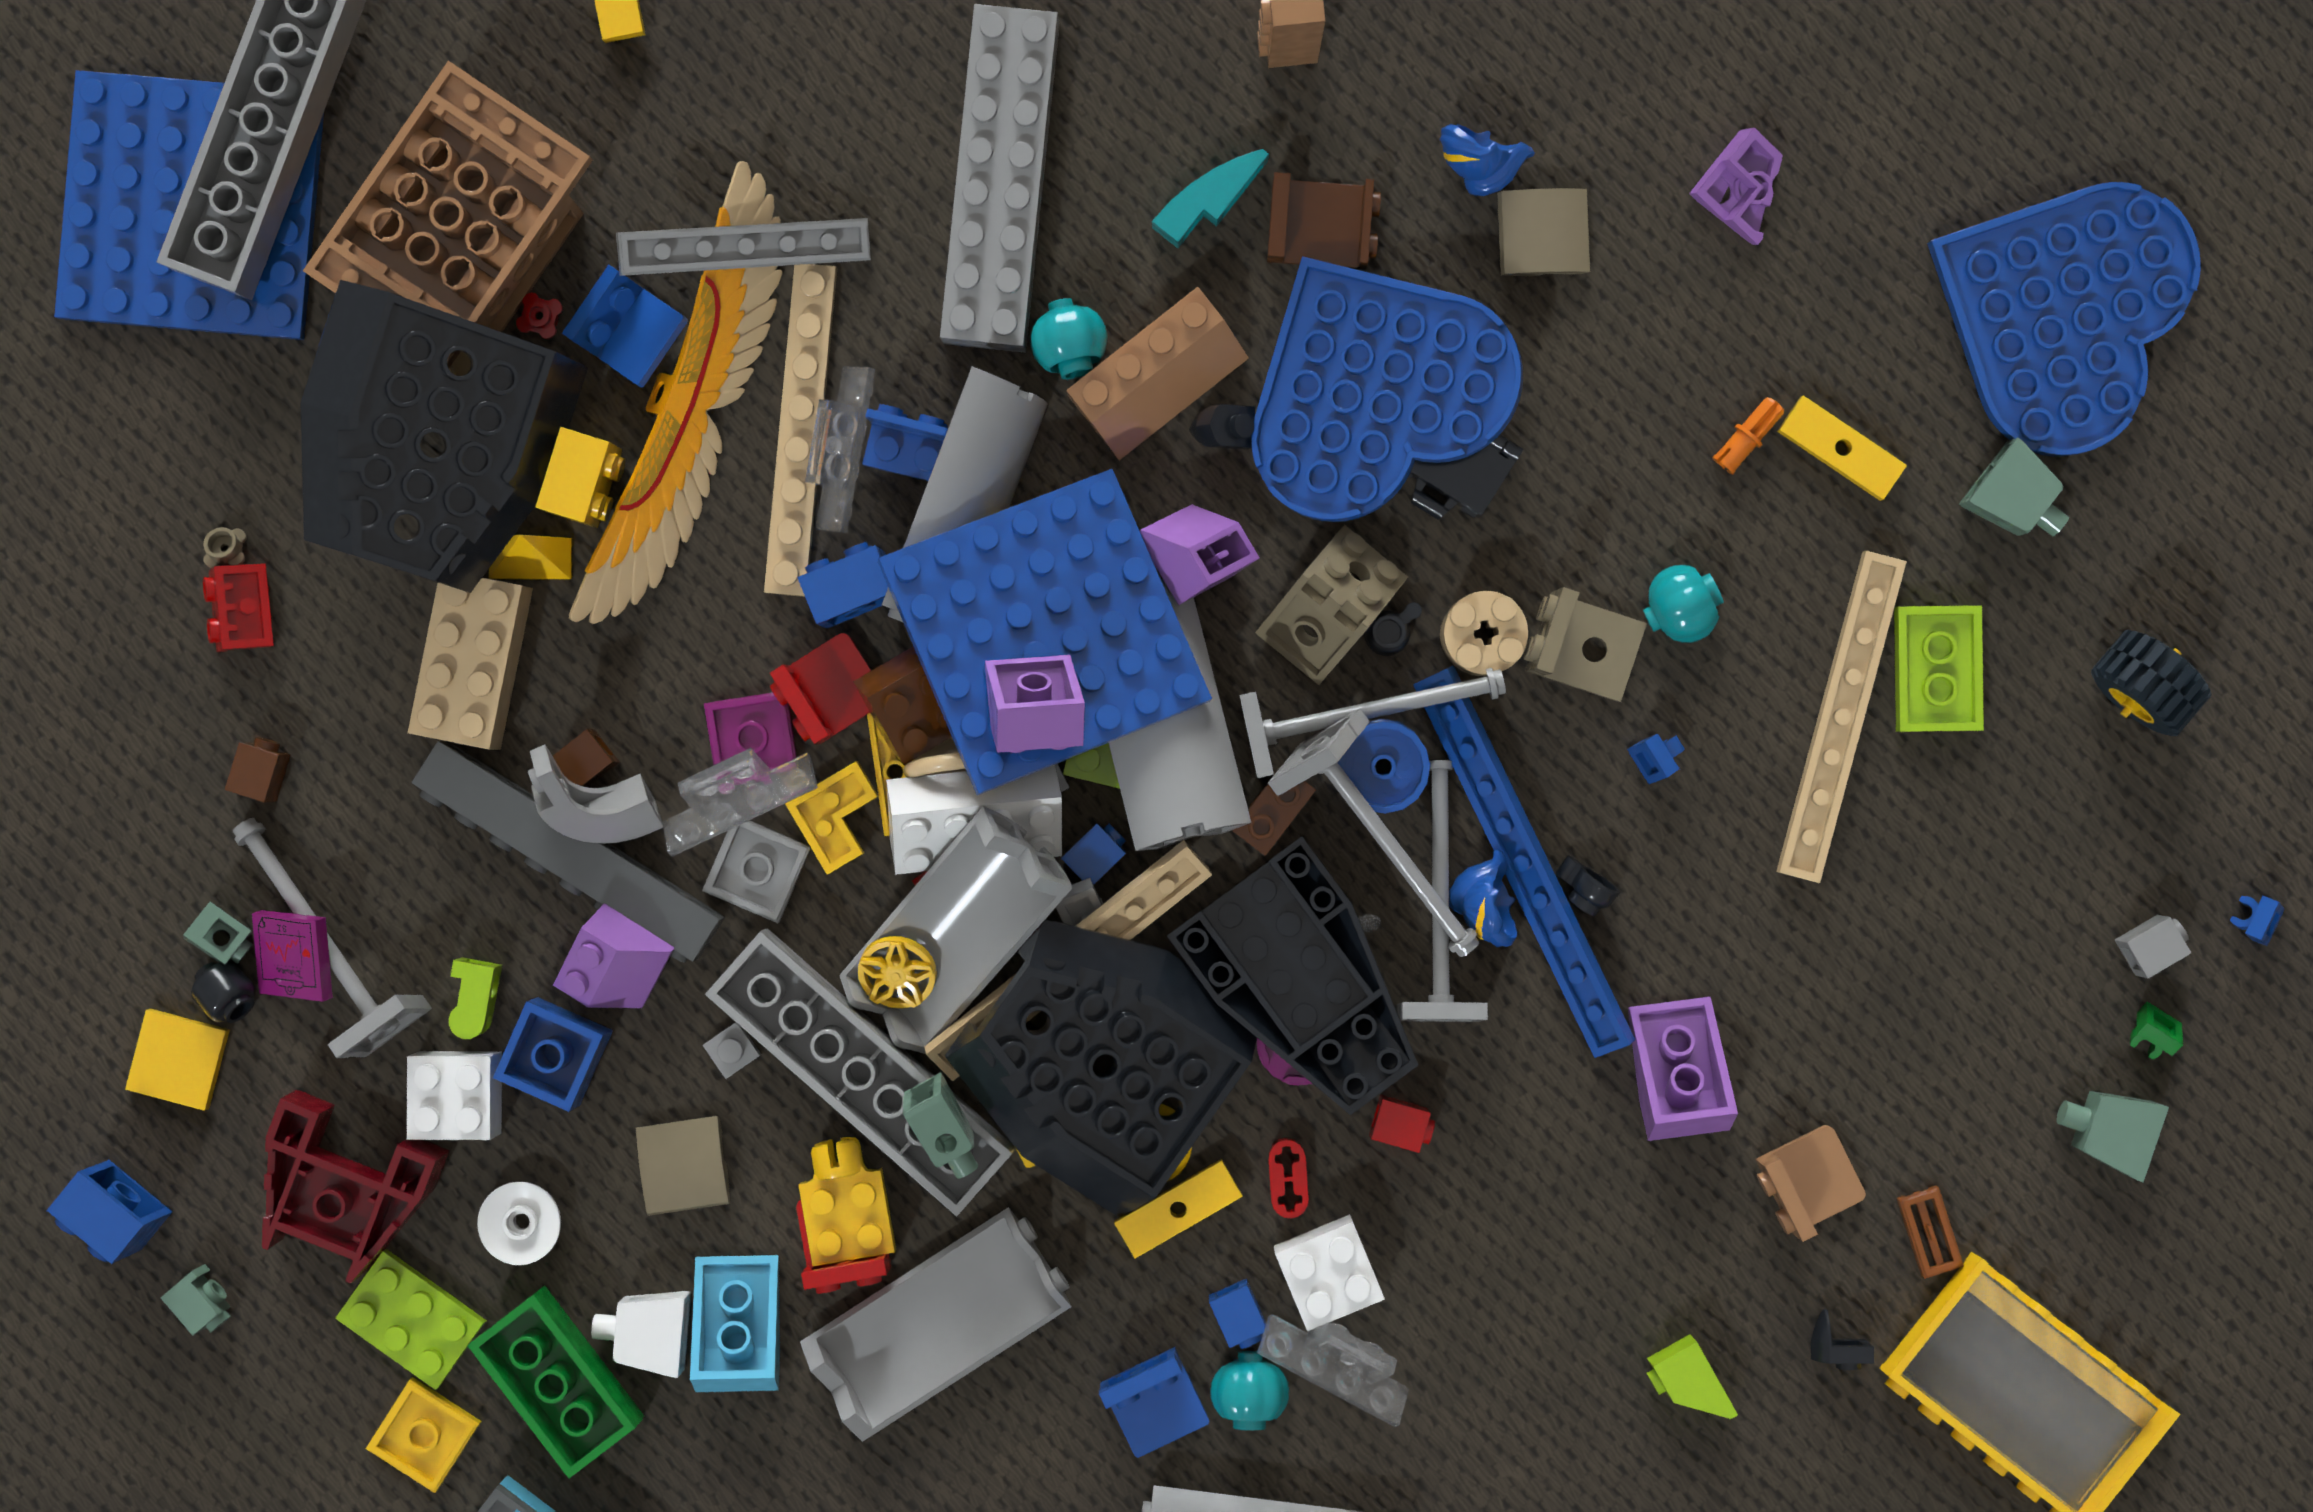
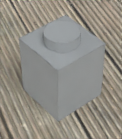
(2154, 945)

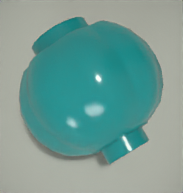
(1068, 339)
(1683, 603)
(1249, 1391)

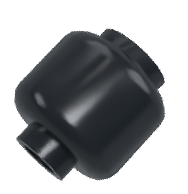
(223, 992)

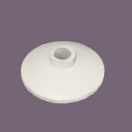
(499, 1228)

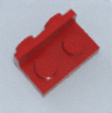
(238, 607)

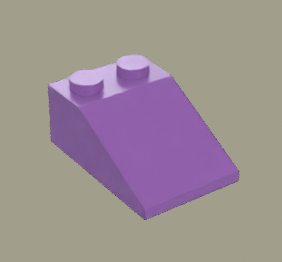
(1681, 1069)

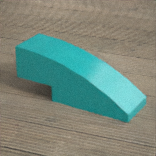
(1208, 197)

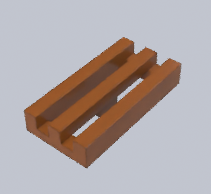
(1919, 1199)

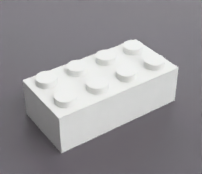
(935, 808)

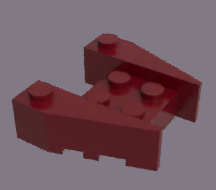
(335, 1198)

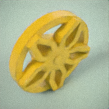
(897, 972)

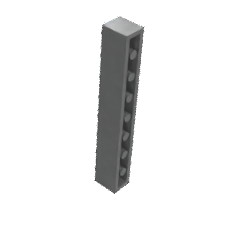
(597, 869)

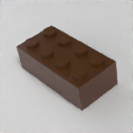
(904, 706)

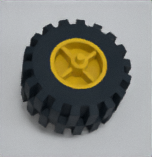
(2151, 683)

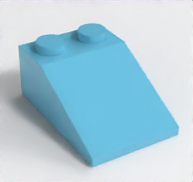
(736, 1324)

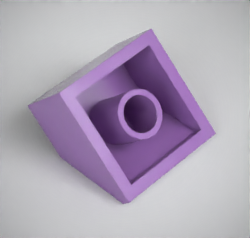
(1034, 703)
(613, 962)

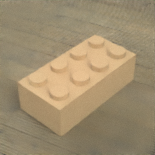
(470, 663)

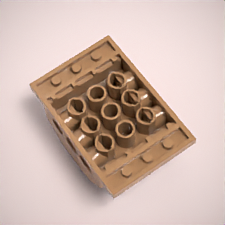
(459, 207)

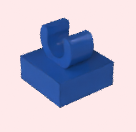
(1656, 757)
(2263, 919)

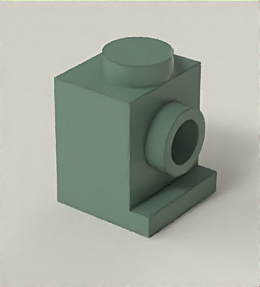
(210, 922)
(198, 1302)

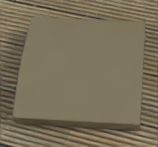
(1543, 232)
(682, 1165)

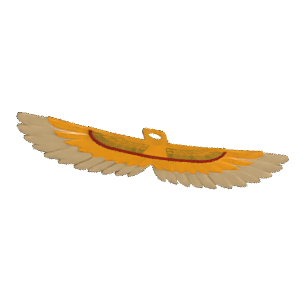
(682, 445)

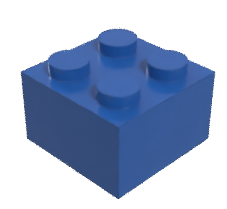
(844, 587)
(552, 1054)
(108, 1212)

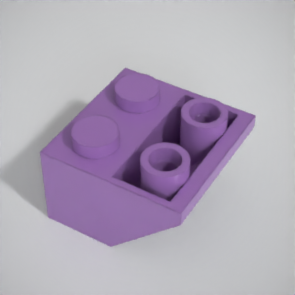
(1197, 550)

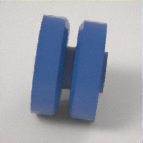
(1409, 762)

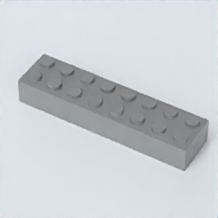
(258, 141)
(1000, 178)
(846, 1061)

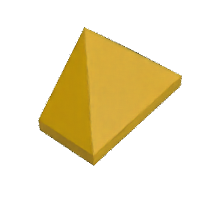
(534, 558)

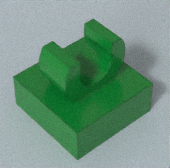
(2159, 1029)

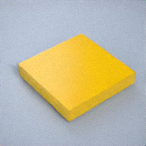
(177, 1059)
(423, 1435)

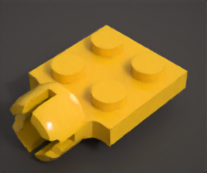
(845, 1205)

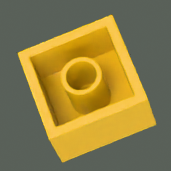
(581, 478)

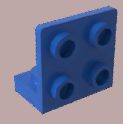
(625, 326)
(903, 443)
(1154, 1402)

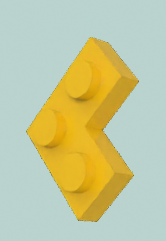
(823, 811)

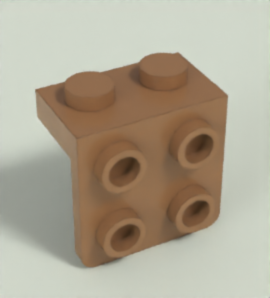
(1809, 1181)

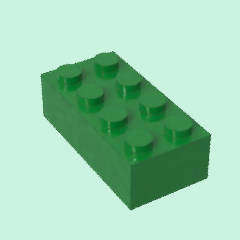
(556, 1382)

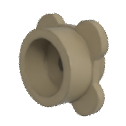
(217, 539)

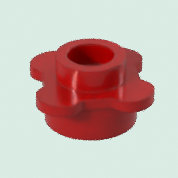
(547, 325)

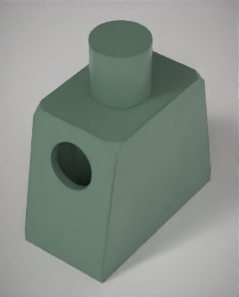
(2017, 492)
(934, 1111)
(2116, 1130)

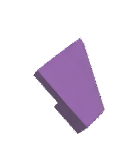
(1749, 170)

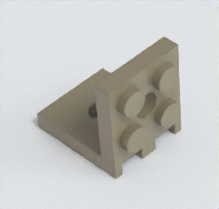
(1332, 604)
(1560, 638)

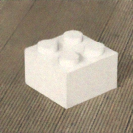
(453, 1095)
(1328, 1272)

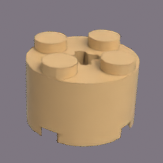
(1497, 613)

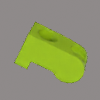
(476, 996)

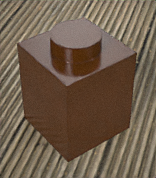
(585, 758)
(258, 770)

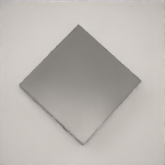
(757, 869)

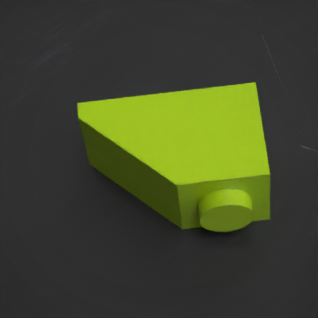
(1689, 1379)

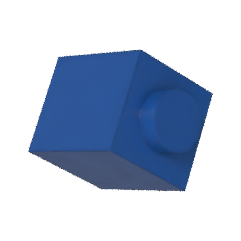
(1095, 852)
(1238, 1314)

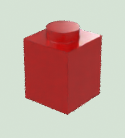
(1401, 1124)

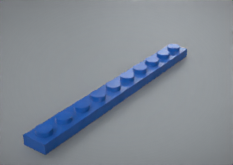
(1528, 869)

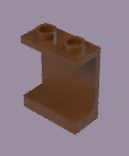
(1322, 222)

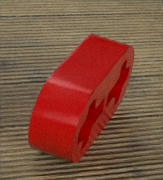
(1278, 1179)

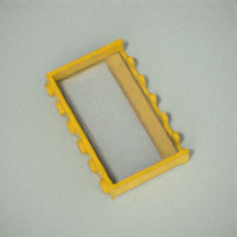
(2027, 1392)

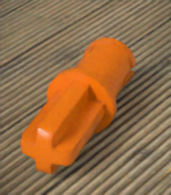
(1749, 435)

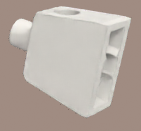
(648, 1331)

